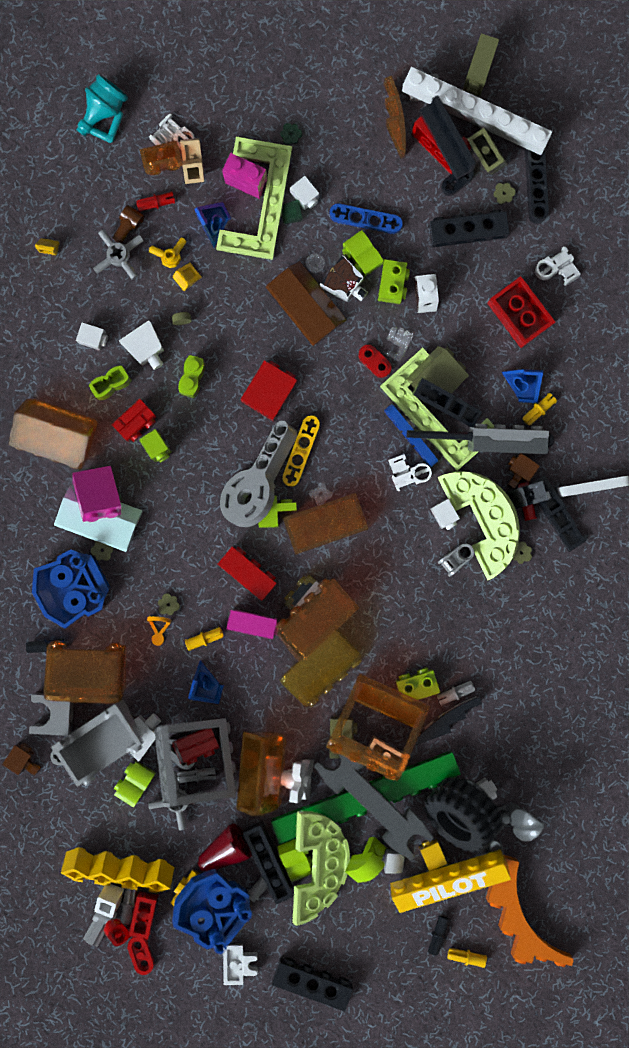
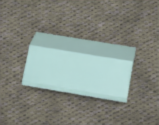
(110, 531)

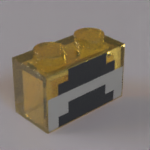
(306, 585)

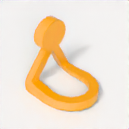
(157, 638)

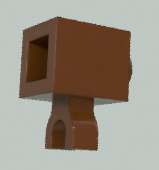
(522, 468)
(20, 758)

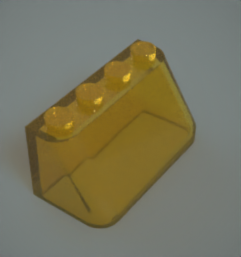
(321, 669)

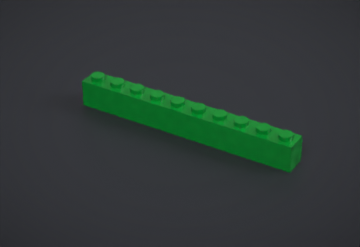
(344, 805)

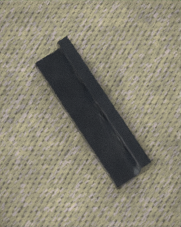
(447, 138)

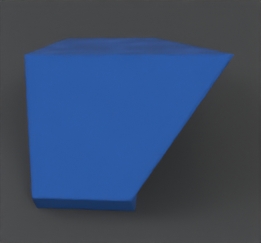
(213, 218)
(525, 384)
(205, 686)

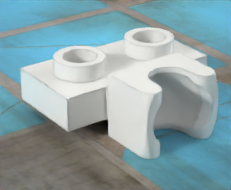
(237, 964)

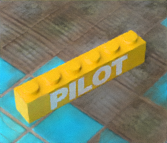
(450, 881)

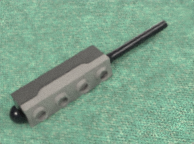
(496, 439)

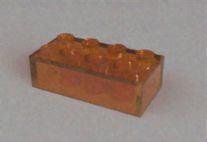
(325, 523)

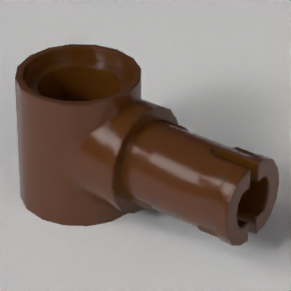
(130, 220)

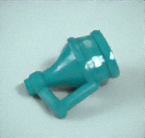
(103, 102)

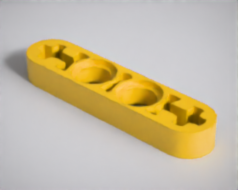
(298, 450)

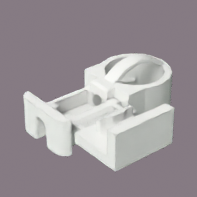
(168, 131)
(563, 265)
(403, 475)

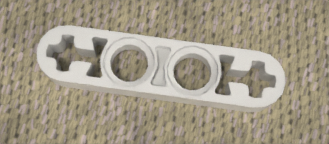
(593, 486)

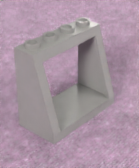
(166, 767)

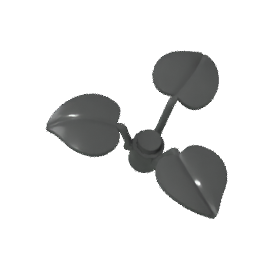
(525, 825)

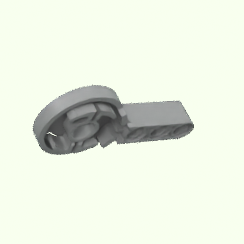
(259, 475)

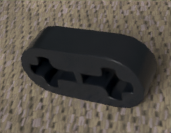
(459, 183)

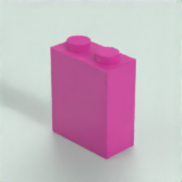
(245, 175)
(96, 494)
(252, 623)

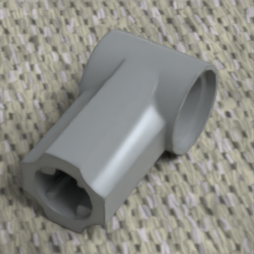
(95, 932)

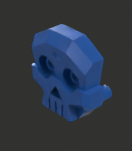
(56, 595)
(200, 901)

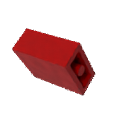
(269, 390)

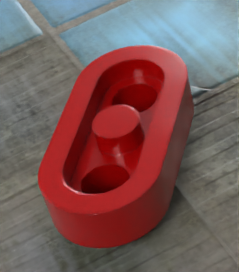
(374, 361)
(116, 932)
(140, 954)

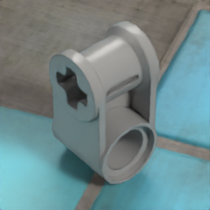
(455, 559)

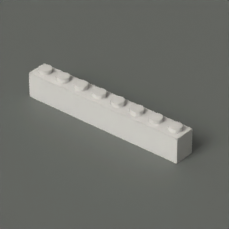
(477, 111)

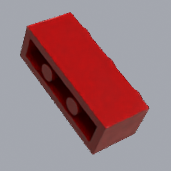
(247, 572)

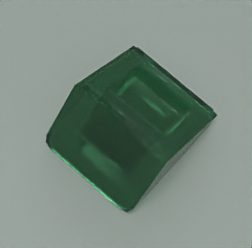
(291, 212)

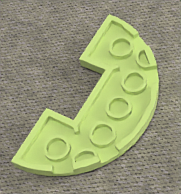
(494, 514)
(328, 864)

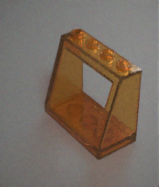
(390, 703)

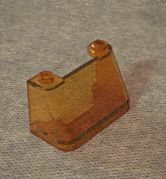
(85, 674)

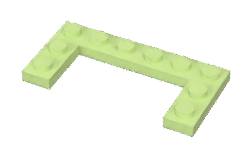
(264, 243)
(397, 389)

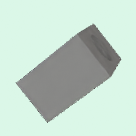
(60, 719)

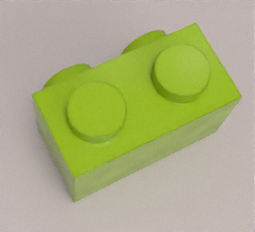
(392, 281)
(418, 685)

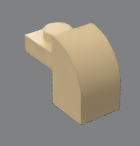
(192, 161)

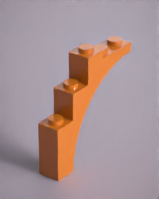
(512, 921)

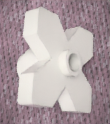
(298, 780)

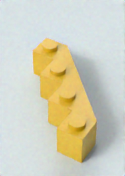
(108, 869)

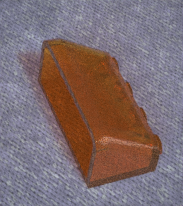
(52, 433)
(315, 619)
(261, 772)

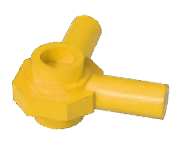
(169, 257)

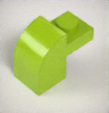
(271, 518)
(368, 864)

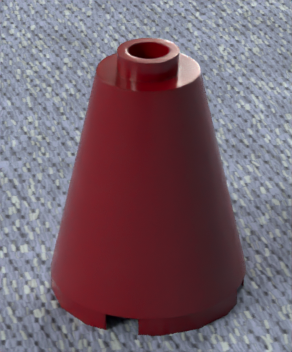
(225, 850)

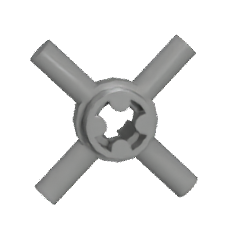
(113, 248)
(177, 809)

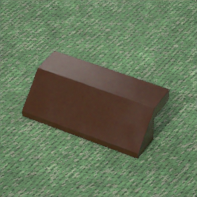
(306, 303)

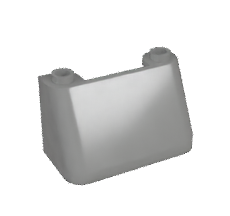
(99, 743)

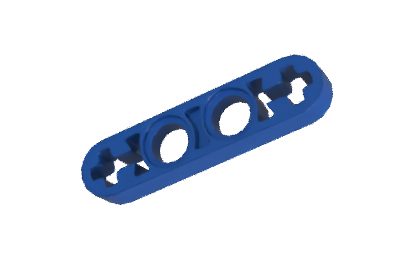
(365, 221)
(403, 425)

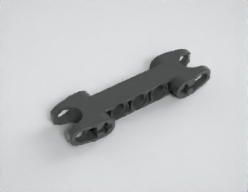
(399, 826)

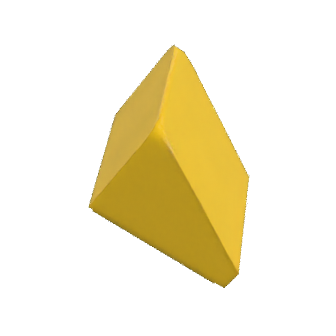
(47, 246)
(186, 276)

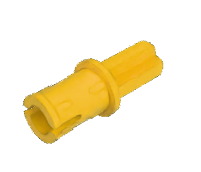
(539, 409)
(204, 638)
(467, 957)

